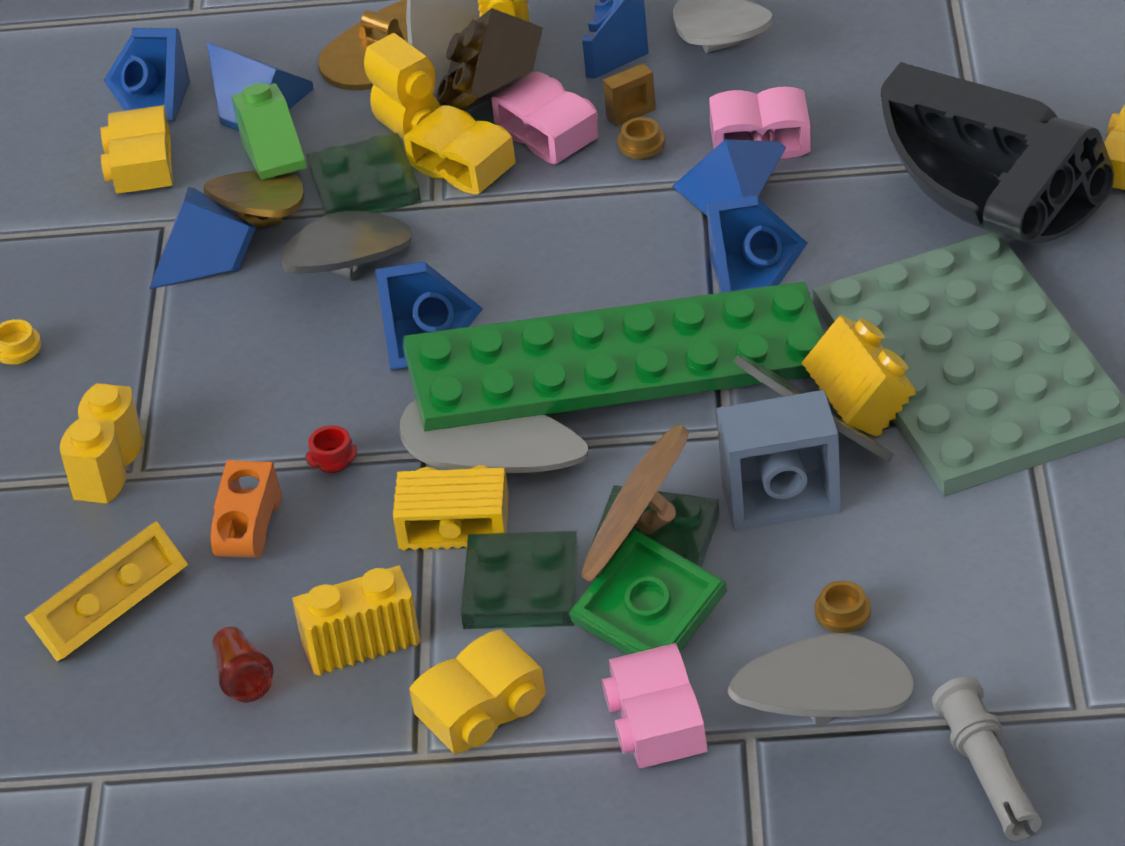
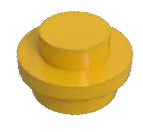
(18, 342)

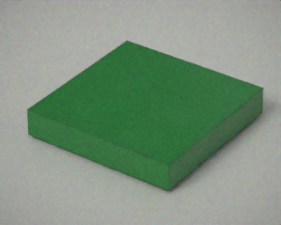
(647, 598)

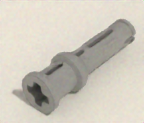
(978, 737)

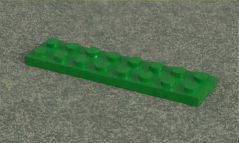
(609, 355)

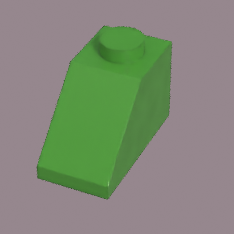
(268, 130)

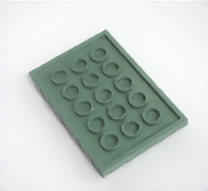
(988, 358)

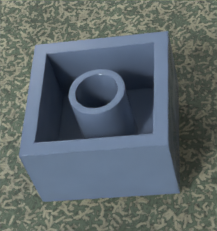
(779, 460)

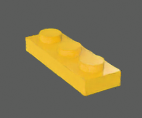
(106, 591)

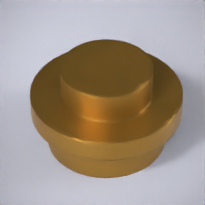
(641, 138)
(842, 607)

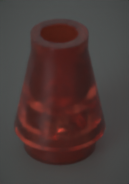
(241, 666)

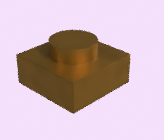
(629, 94)

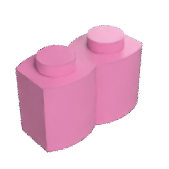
(770, 115)
(546, 117)
(656, 706)

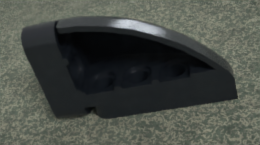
(995, 155)

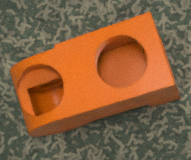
(244, 513)

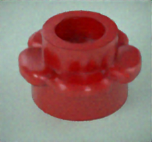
(330, 449)

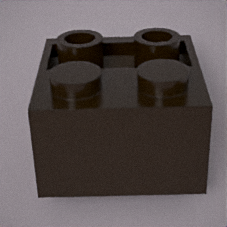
(488, 59)

